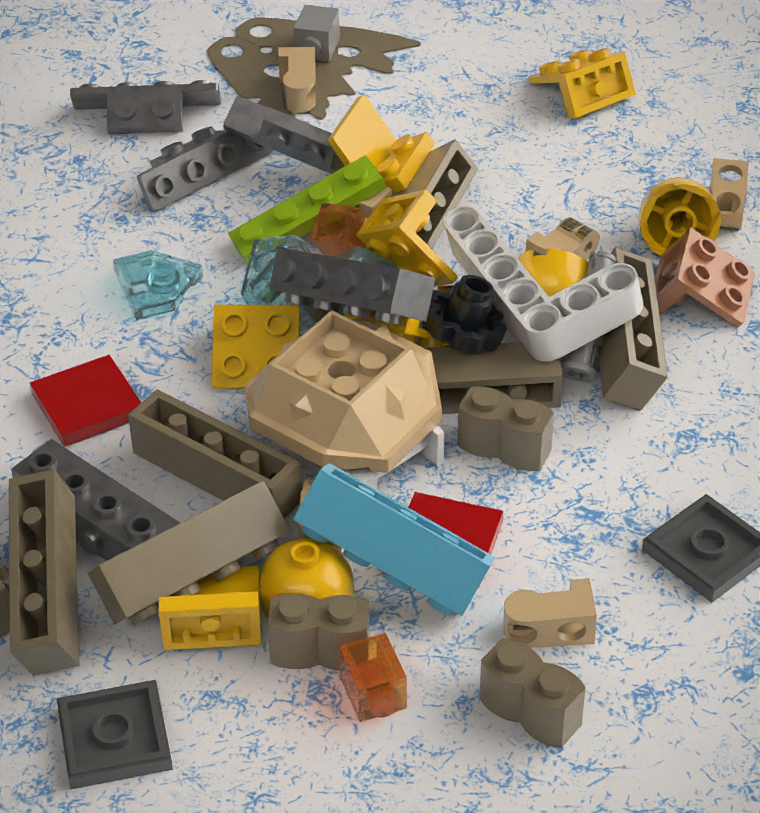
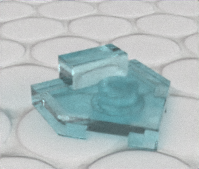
(260, 267)
(155, 281)

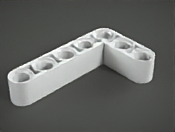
(543, 323)

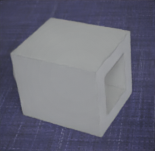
(318, 29)

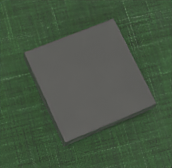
(706, 547)
(113, 734)

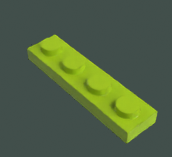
(299, 213)

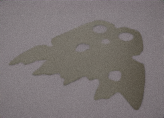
(250, 81)

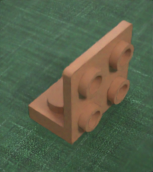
(707, 274)

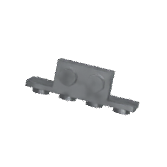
(146, 106)
(282, 134)
(195, 165)

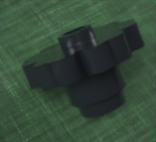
(466, 316)

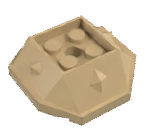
(347, 395)

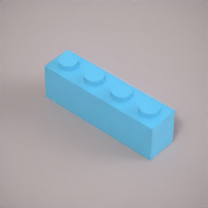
(394, 539)

